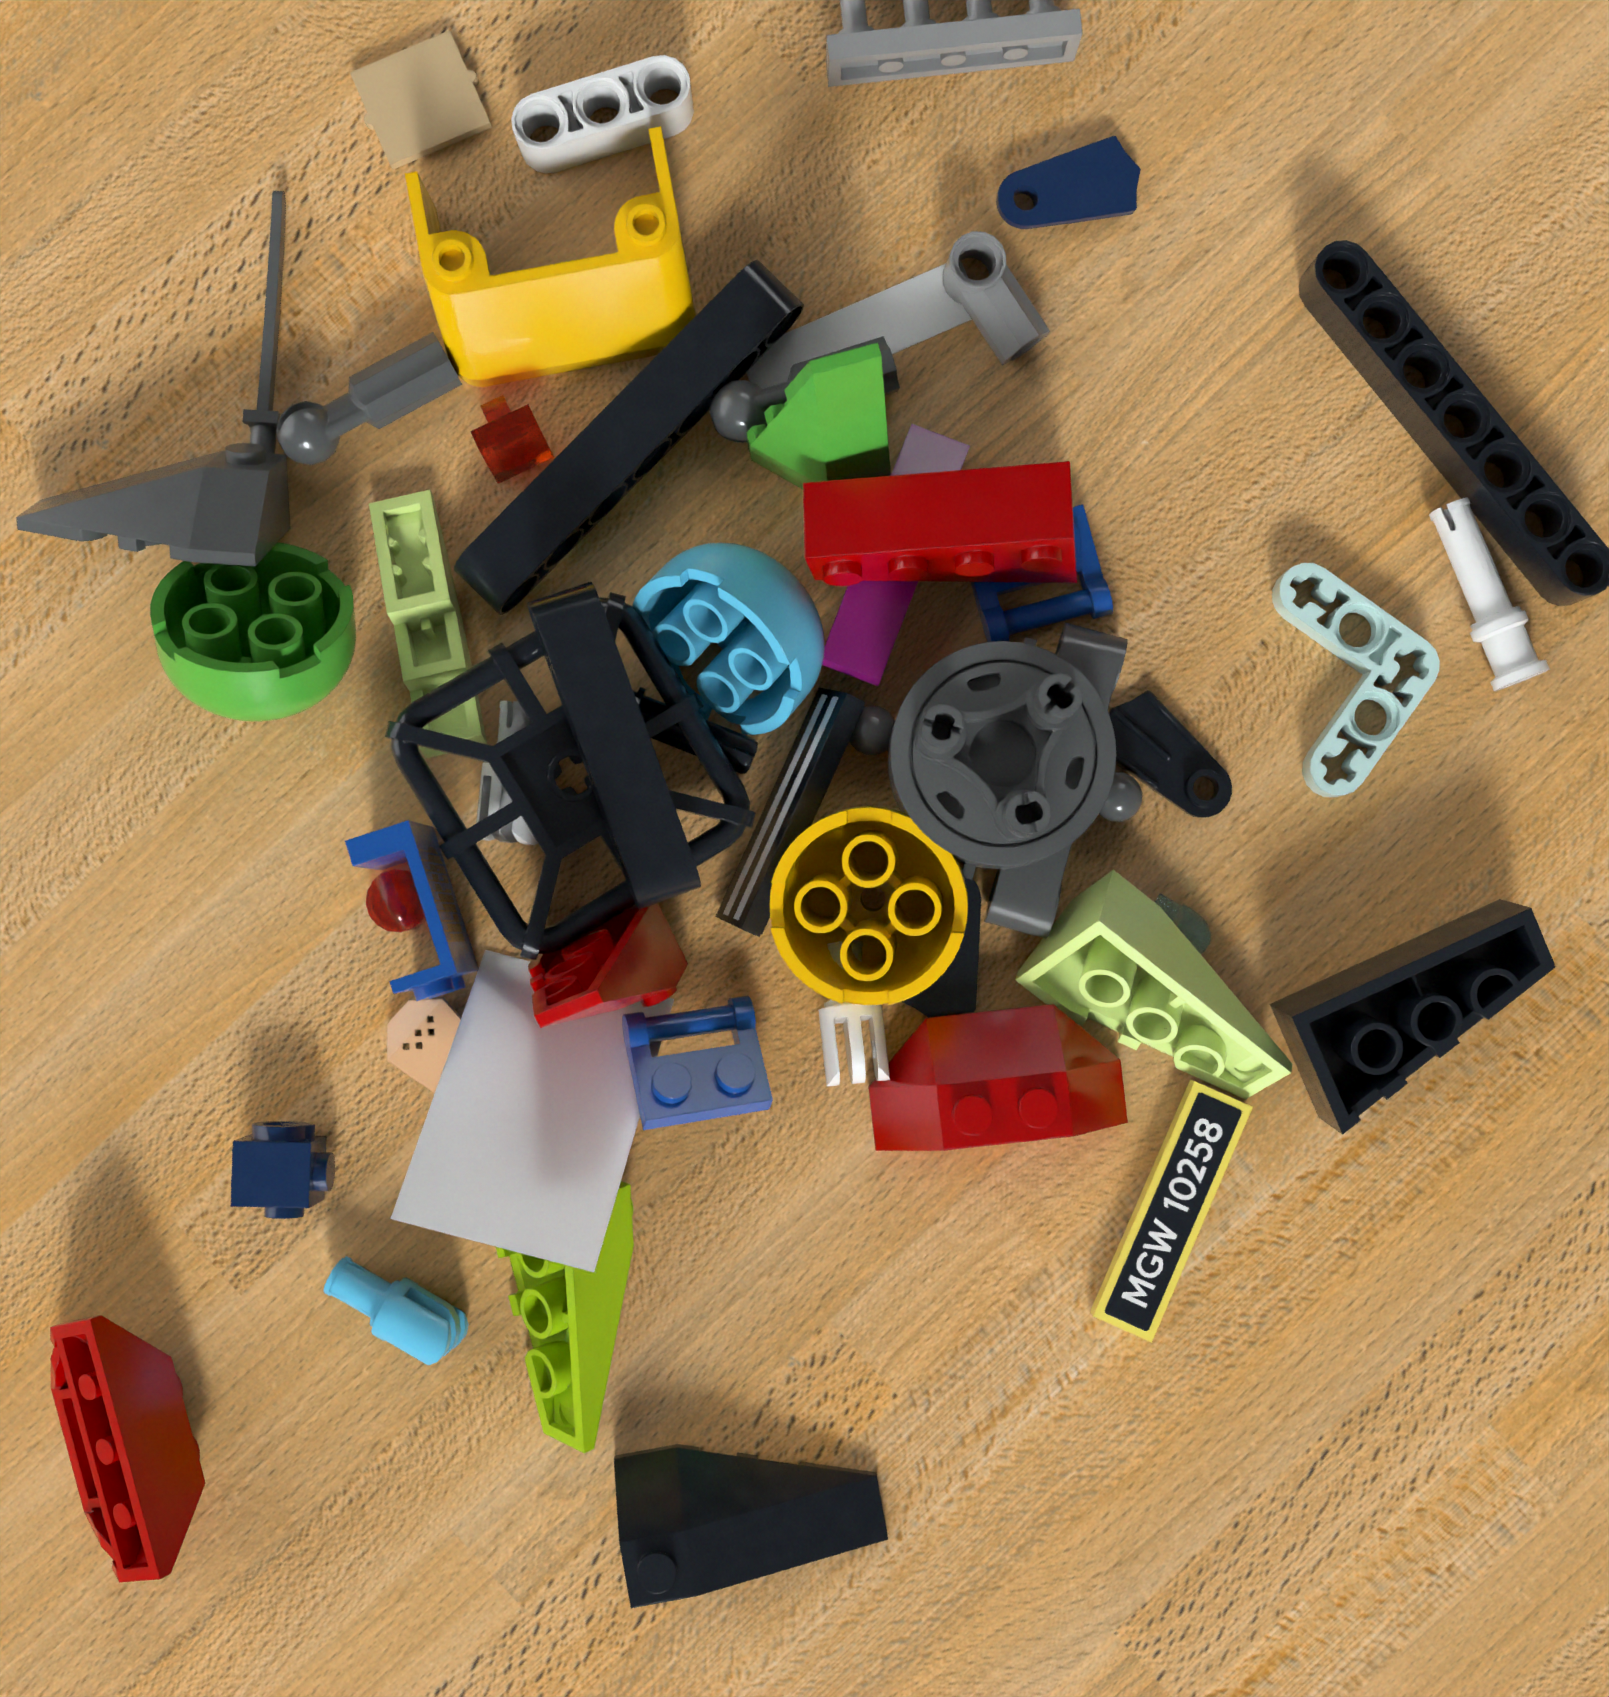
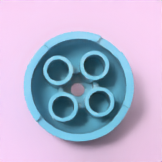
(754, 614)

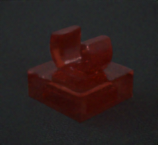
(510, 440)

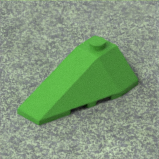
(829, 423)

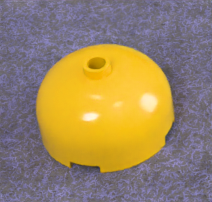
(821, 902)

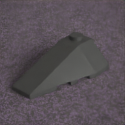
(205, 508)

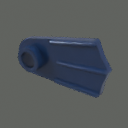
(1073, 187)

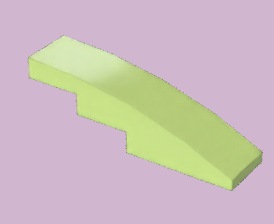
(424, 607)

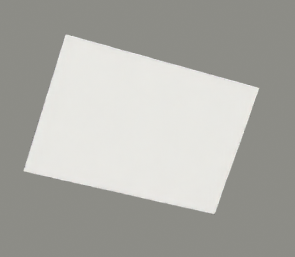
(526, 1125)

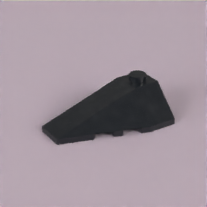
(724, 1519)

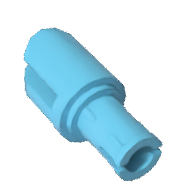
(400, 1311)

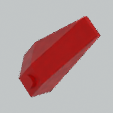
(608, 969)

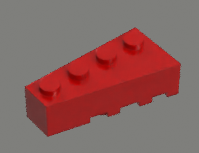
(943, 526)

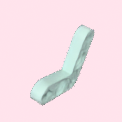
(1373, 661)

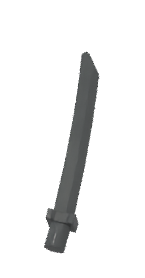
(264, 420)

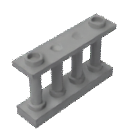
(936, 49)

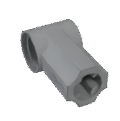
(994, 303)

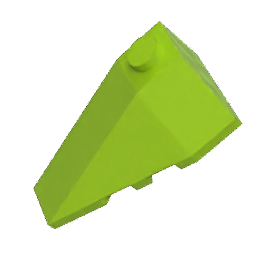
(574, 1328)

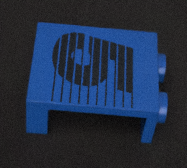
(420, 848)

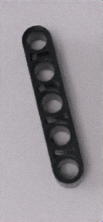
(614, 744)

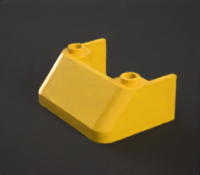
(559, 312)

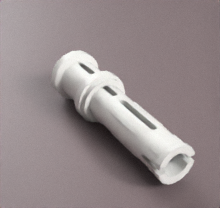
(1497, 623)

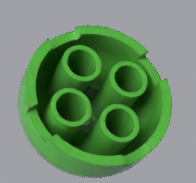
(255, 636)

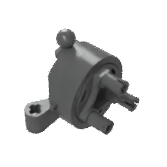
(1009, 762)

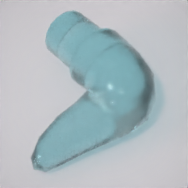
(1188, 922)

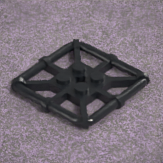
(528, 769)

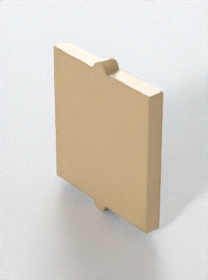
(421, 99)

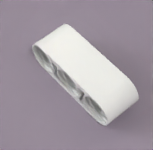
(621, 88)

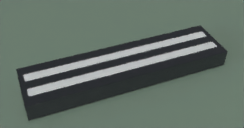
(791, 805)

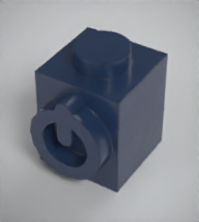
(281, 1169)

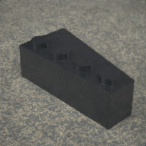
(1398, 1010)

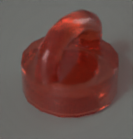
(394, 902)

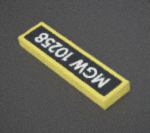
(1170, 1210)

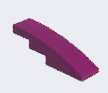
(876, 609)

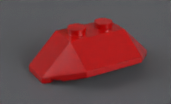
(996, 1082)
(126, 1443)

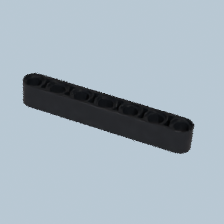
(1453, 392)
(628, 438)

